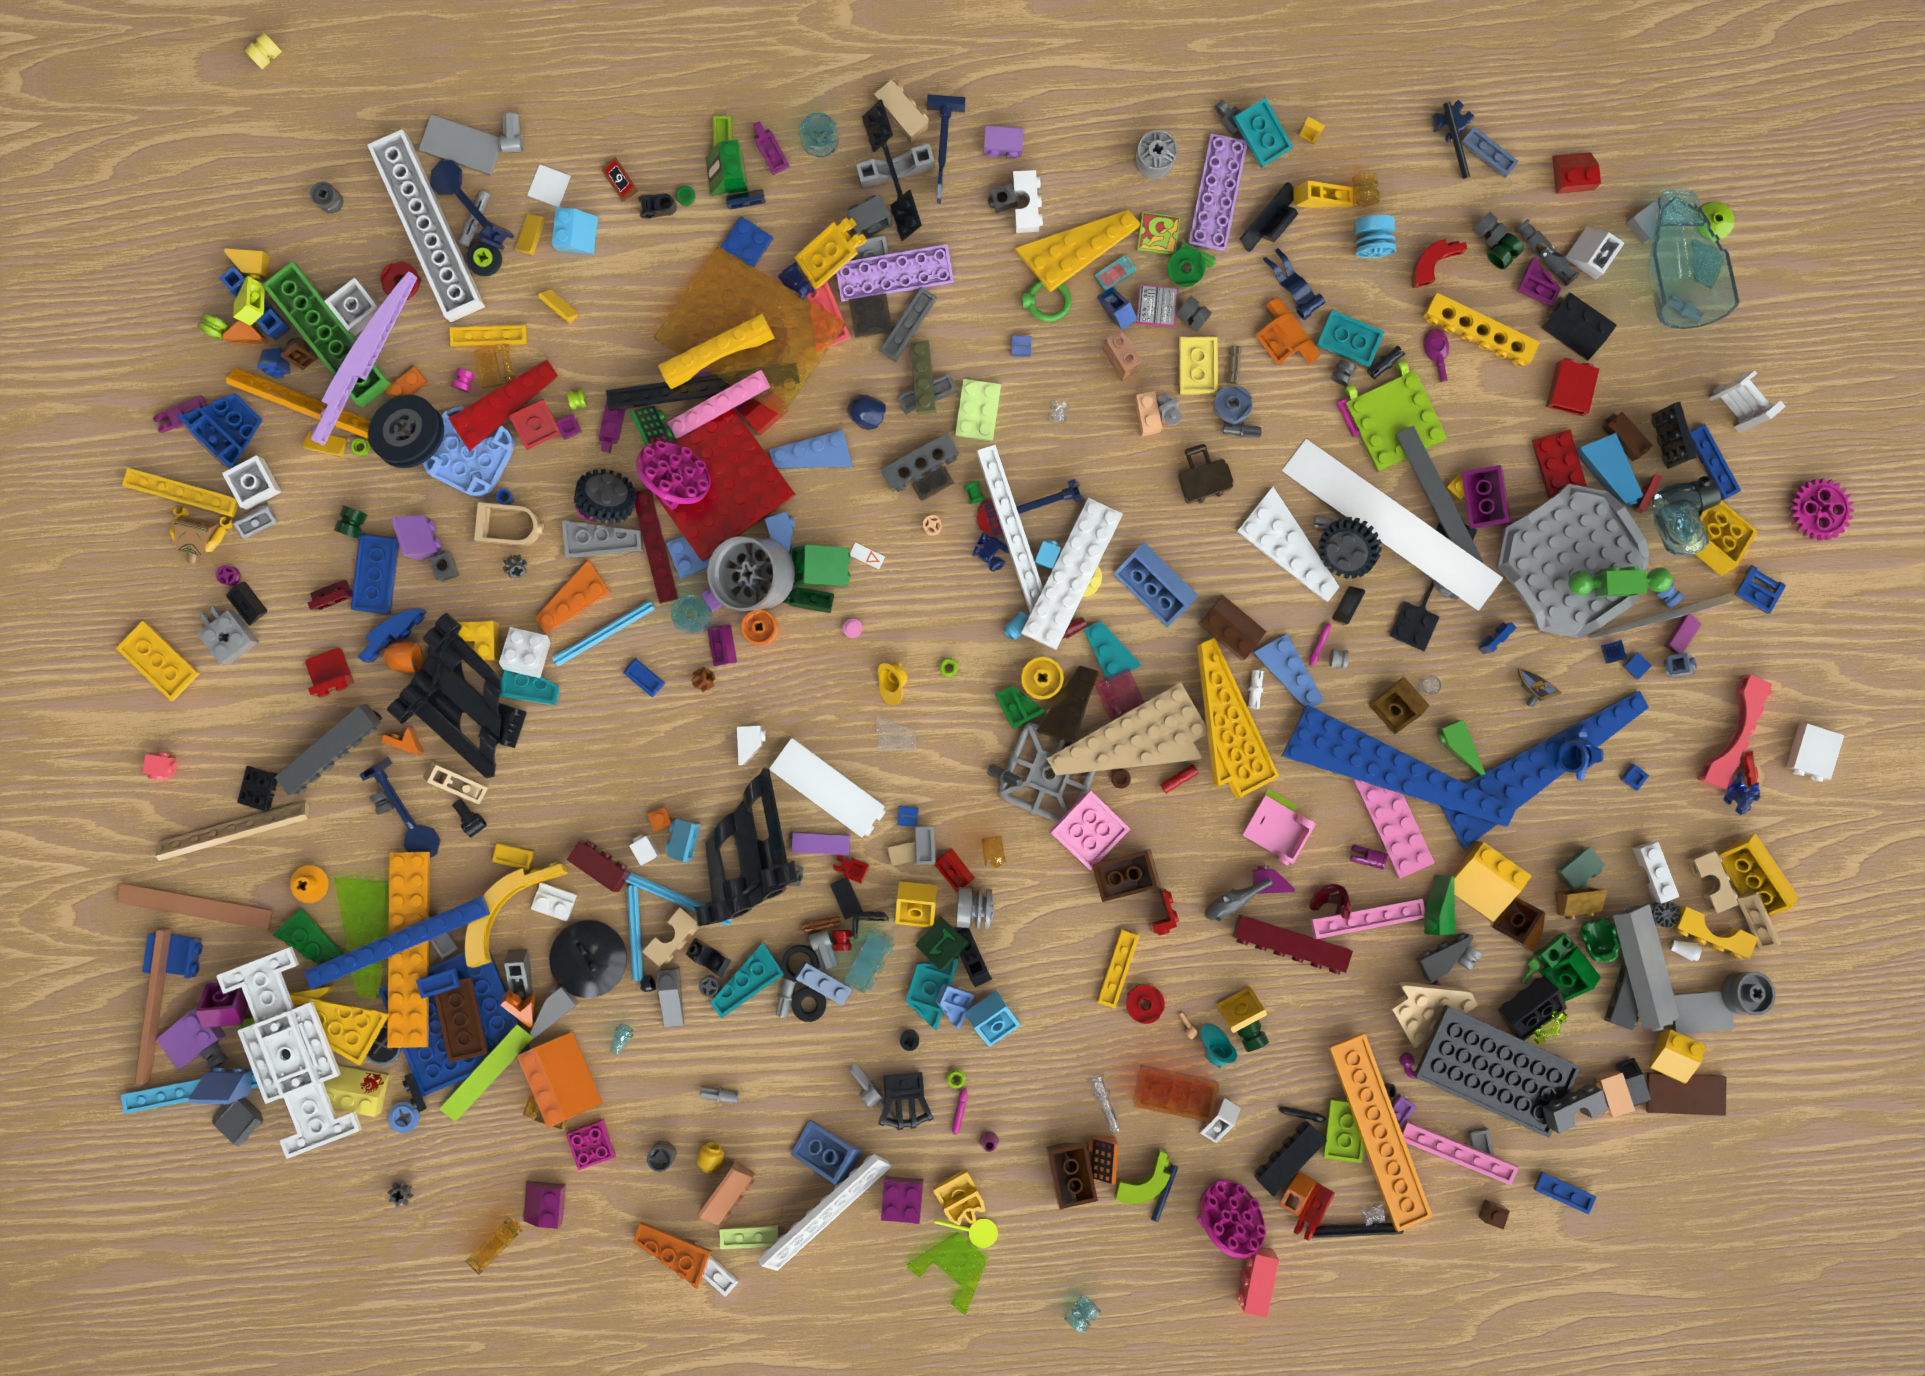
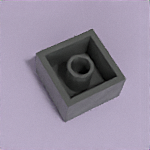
(870, 216)

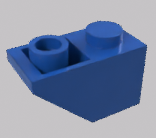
(273, 364)

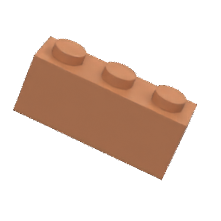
(727, 1194)

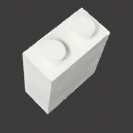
(1814, 752)

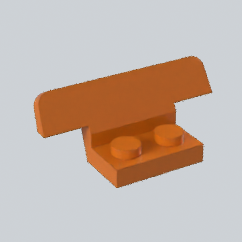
(1285, 335)

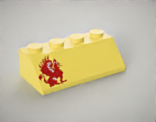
(357, 1091)

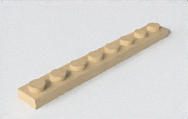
(232, 830)

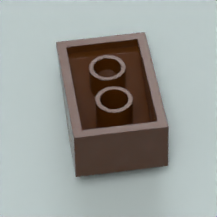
(1126, 875)

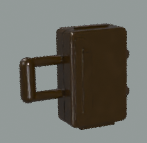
(1206, 479)

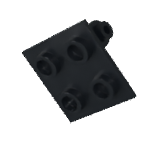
(511, 725)
(257, 788)

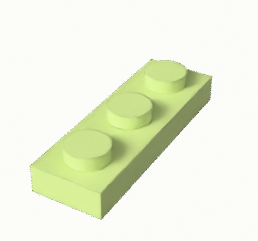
(748, 1236)

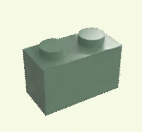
(1580, 868)

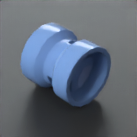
(1670, 596)

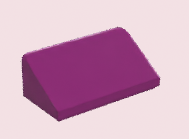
(1683, 634)
(722, 645)

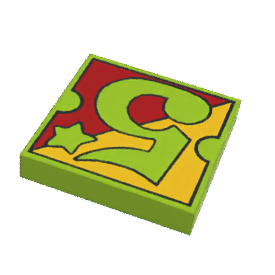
(1158, 233)

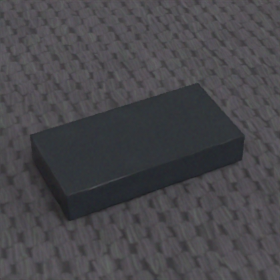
(846, 897)

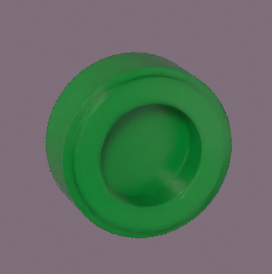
(685, 195)

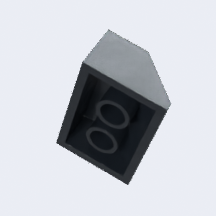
(1578, 326)
(1532, 1008)

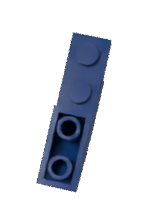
(397, 627)

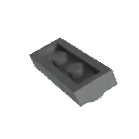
(943, 387)

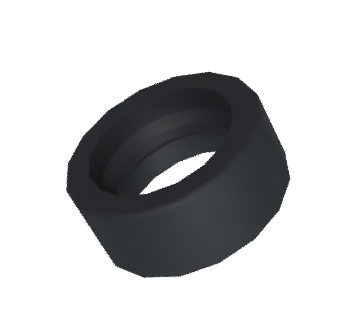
(795, 949)

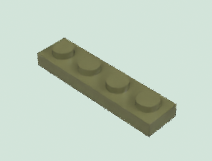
(923, 377)

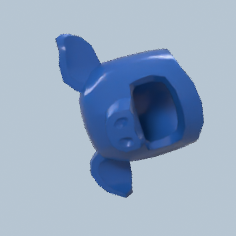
(1579, 754)

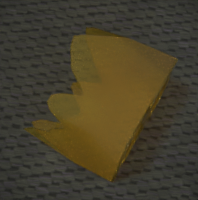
(993, 851)

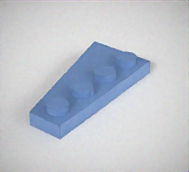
(1288, 668)

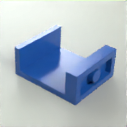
(182, 955)

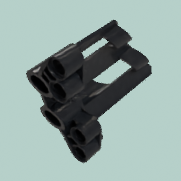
(442, 694)
(761, 863)

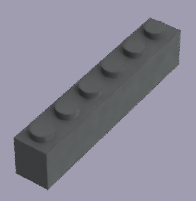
(328, 749)

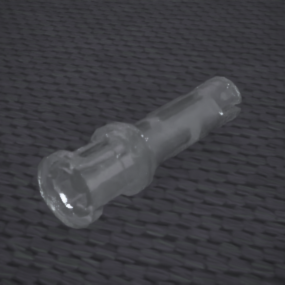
(1102, 1094)

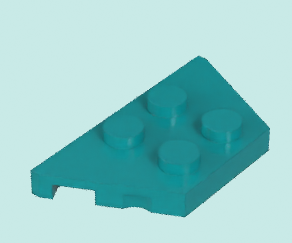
(926, 987)

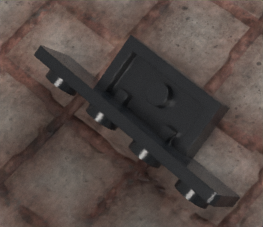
(1272, 219)

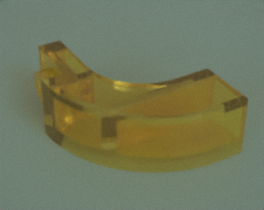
(494, 1245)

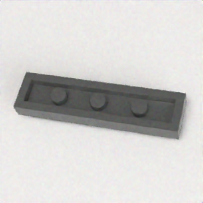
(908, 324)

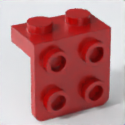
(328, 673)
(1162, 926)

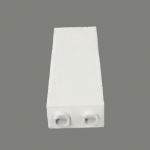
(828, 788)

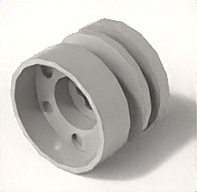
(1149, 162)
(974, 908)

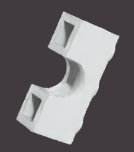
(1026, 184)
(1661, 882)

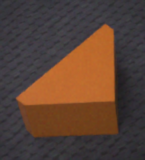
(244, 333)

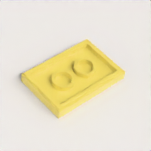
(1198, 366)

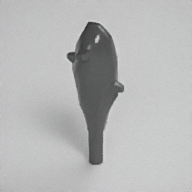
(1232, 901)

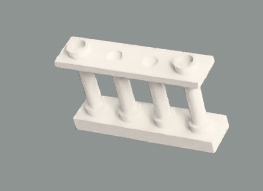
(1751, 413)

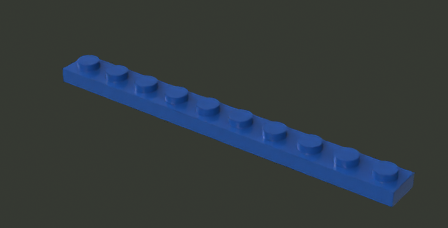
(397, 942)

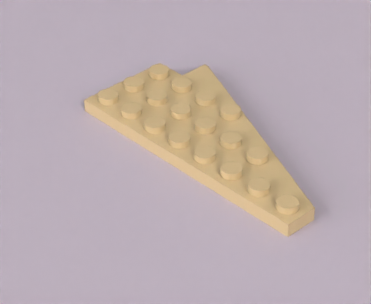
(1147, 735)

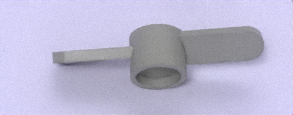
(870, 1092)

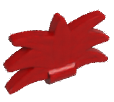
(1751, 771)

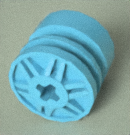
(1375, 236)

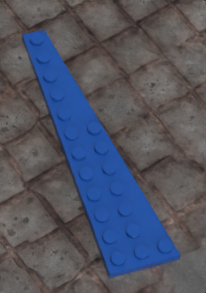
(1351, 753)
(1535, 768)

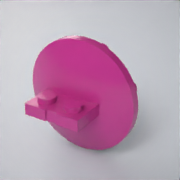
(672, 473)
(1232, 1219)

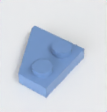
(685, 557)
(954, 1003)

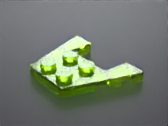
(960, 1261)

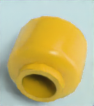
(710, 1157)

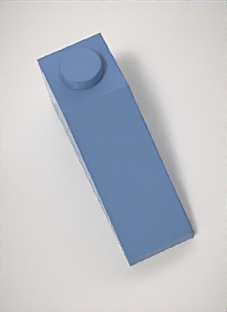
(781, 529)

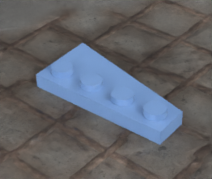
(817, 452)

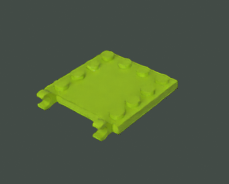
(1391, 410)

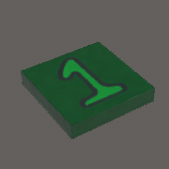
(941, 944)

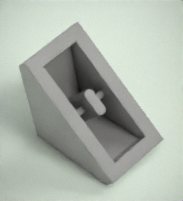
(1644, 223)

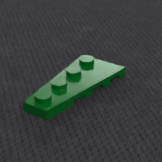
(308, 938)

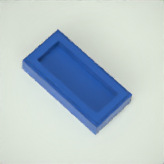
(644, 677)
(438, 983)

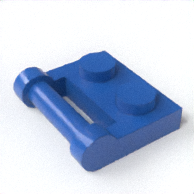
(1756, 594)

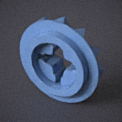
(395, 1113)

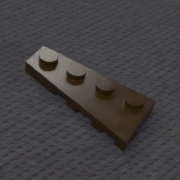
(1068, 710)

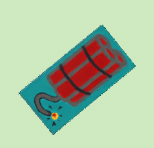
(1115, 273)

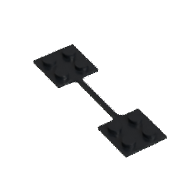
(904, 207)
(1415, 623)

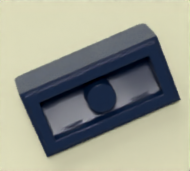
(745, 199)

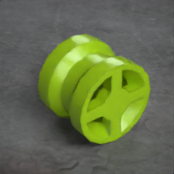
(577, 399)

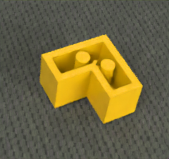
(485, 637)

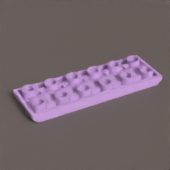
(1217, 192)
(895, 272)

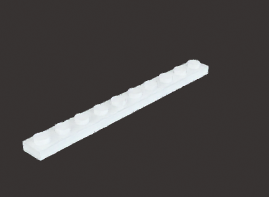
(1011, 524)

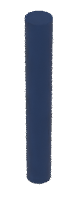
(1164, 1194)

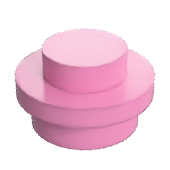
(852, 628)

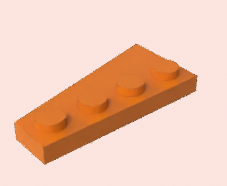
(575, 596)
(674, 1252)

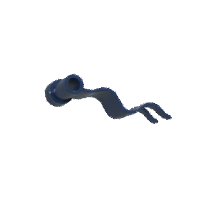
(1297, 286)

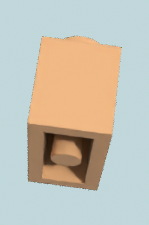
(1148, 413)
(1615, 1093)

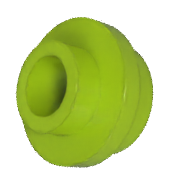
(355, 446)
(948, 673)
(954, 1084)

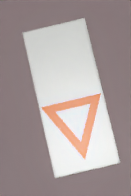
(867, 555)

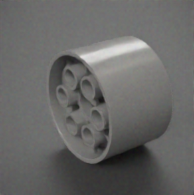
(724, 579)

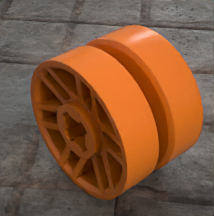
(768, 623)

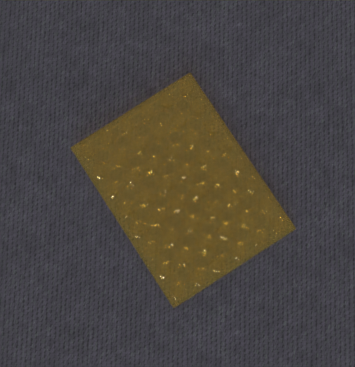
(734, 292)

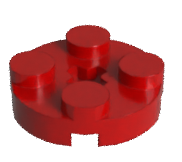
(398, 270)
(1154, 1009)

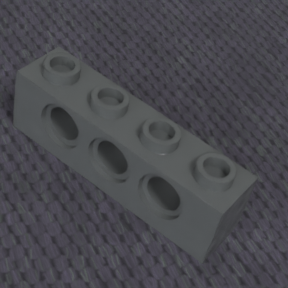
(942, 444)

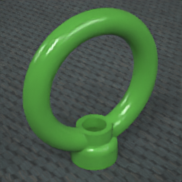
(1028, 301)

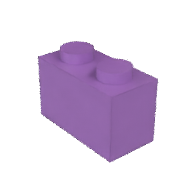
(1003, 142)

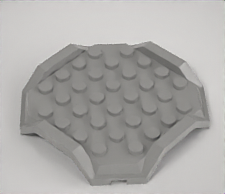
(1566, 535)

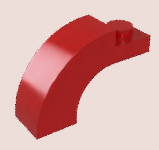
(1424, 268)

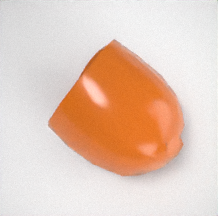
(399, 656)

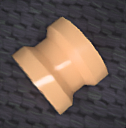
(930, 522)

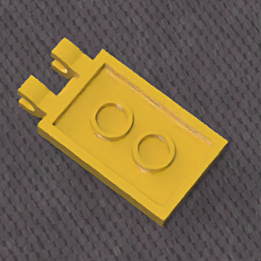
(829, 252)

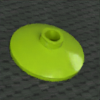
(1726, 217)

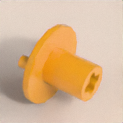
(309, 884)

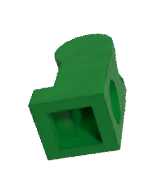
(1555, 950)

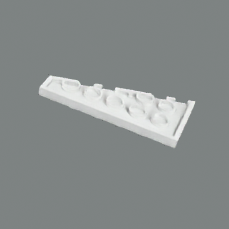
(1280, 538)

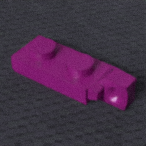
(770, 149)
(611, 428)

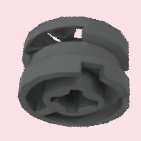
(1665, 914)

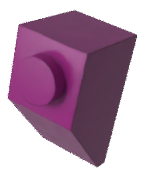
(1279, 884)

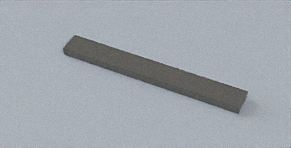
(1436, 491)

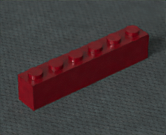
(1292, 943)

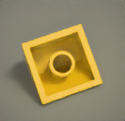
(916, 904)
(1677, 1055)

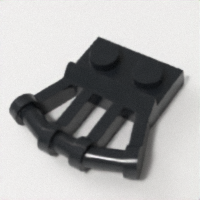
(900, 1088)

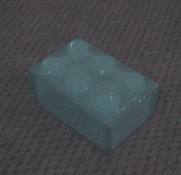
(869, 960)

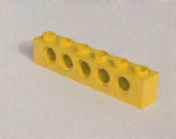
(1526, 345)

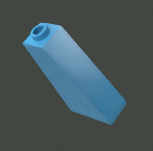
(1611, 468)

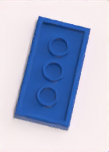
(375, 574)

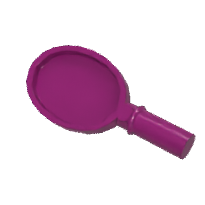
(1437, 349)

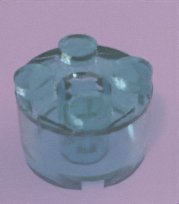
(809, 129)
(680, 615)

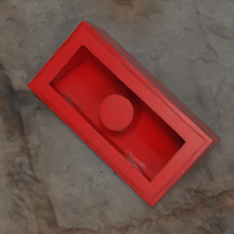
(954, 870)

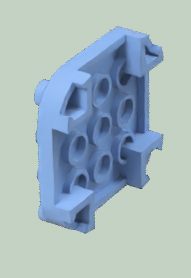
(471, 471)

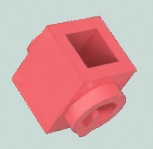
(159, 766)

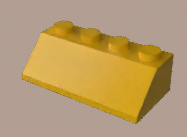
(1755, 870)

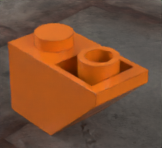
(1298, 1194)

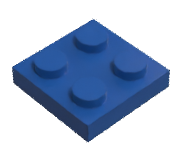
(747, 242)

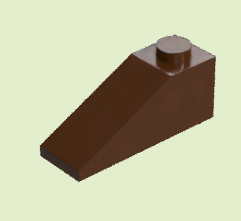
(298, 353)

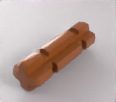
(822, 924)

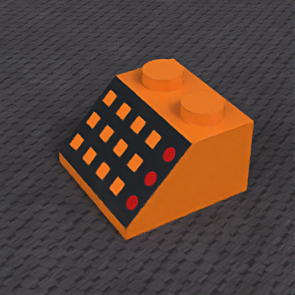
(1103, 1158)

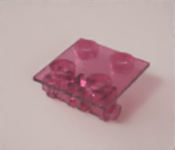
(1119, 694)

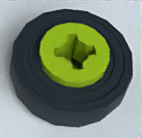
(487, 265)

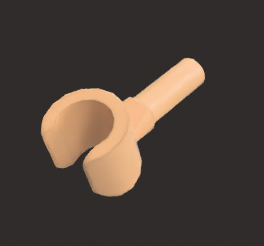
(1191, 1032)

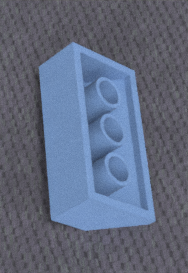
(1155, 584)

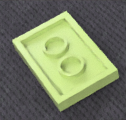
(978, 410)

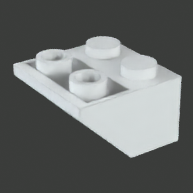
(1594, 251)

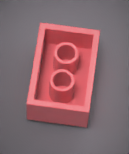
(1258, 1282)

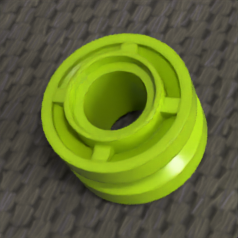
(213, 326)

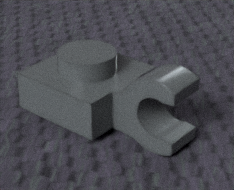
(1223, 109)

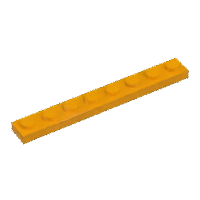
(295, 400)

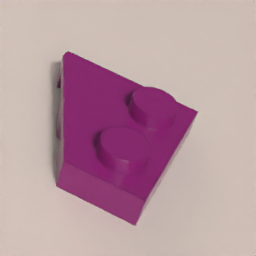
(1539, 284)

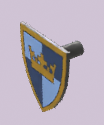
(1537, 686)

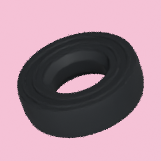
(797, 1008)

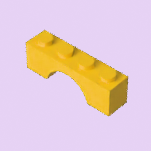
(1735, 941)

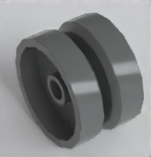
(1748, 993)

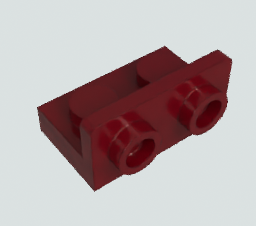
(330, 595)

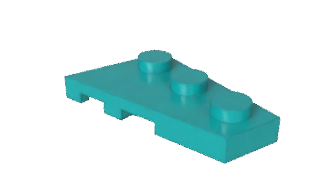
(1109, 651)
(529, 688)

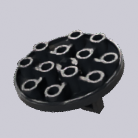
(588, 958)

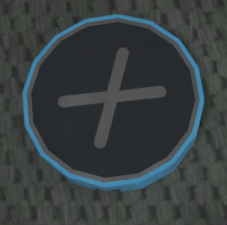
(379, 1052)

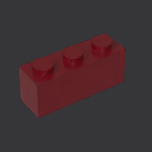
(599, 865)

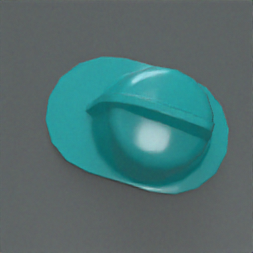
(1217, 1046)

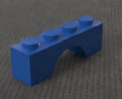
(270, 321)

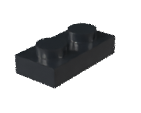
(417, 1100)

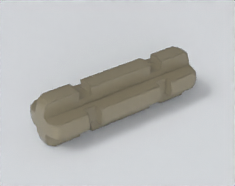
(1234, 364)

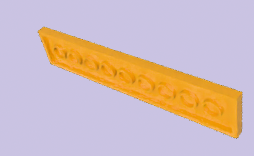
(408, 906)
(1380, 1132)

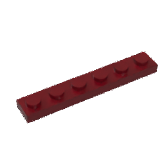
(655, 546)

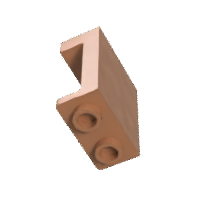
(1122, 355)

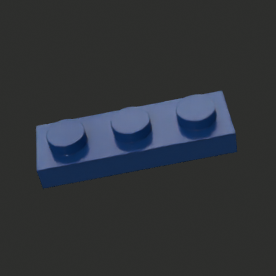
(1564, 1192)

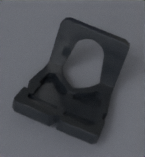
(868, 916)

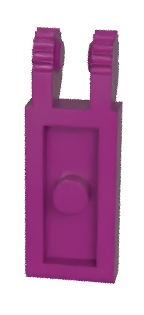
(182, 408)

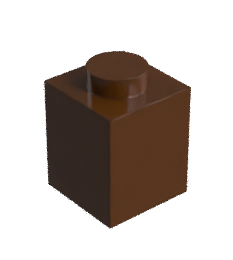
(1494, 1214)

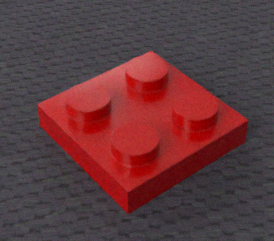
(534, 424)

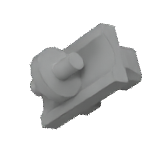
(1169, 409)

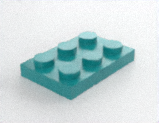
(1263, 132)
(1350, 338)

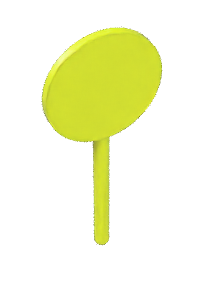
(981, 1233)

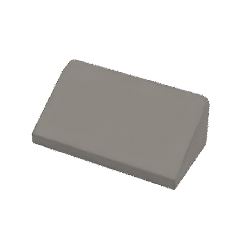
(255, 520)

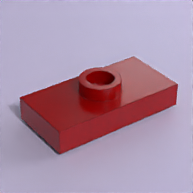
(1648, 493)

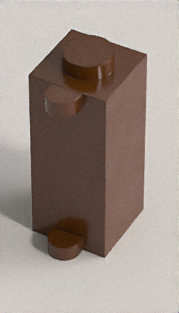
(1630, 437)

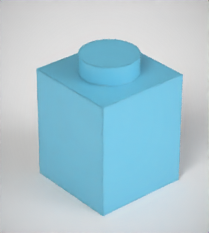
(1047, 554)

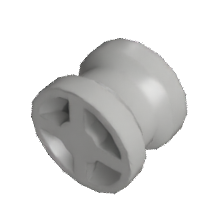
(1339, 658)

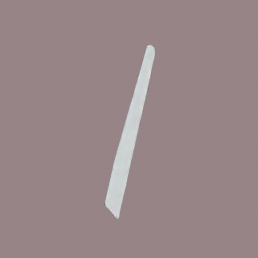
(1667, 615)

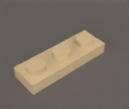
(1759, 920)

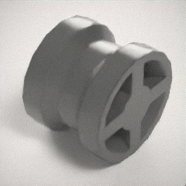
(707, 988)

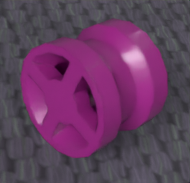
(225, 572)

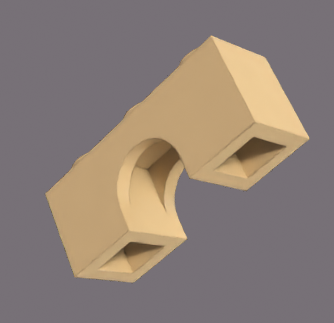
(1721, 895)
(661, 950)

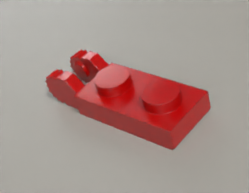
(1314, 1210)

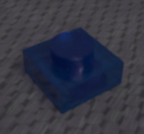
(1613, 651)

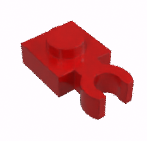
(853, 870)

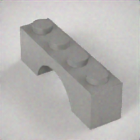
(913, 162)

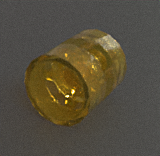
(1366, 193)

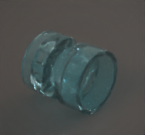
(1082, 1315)

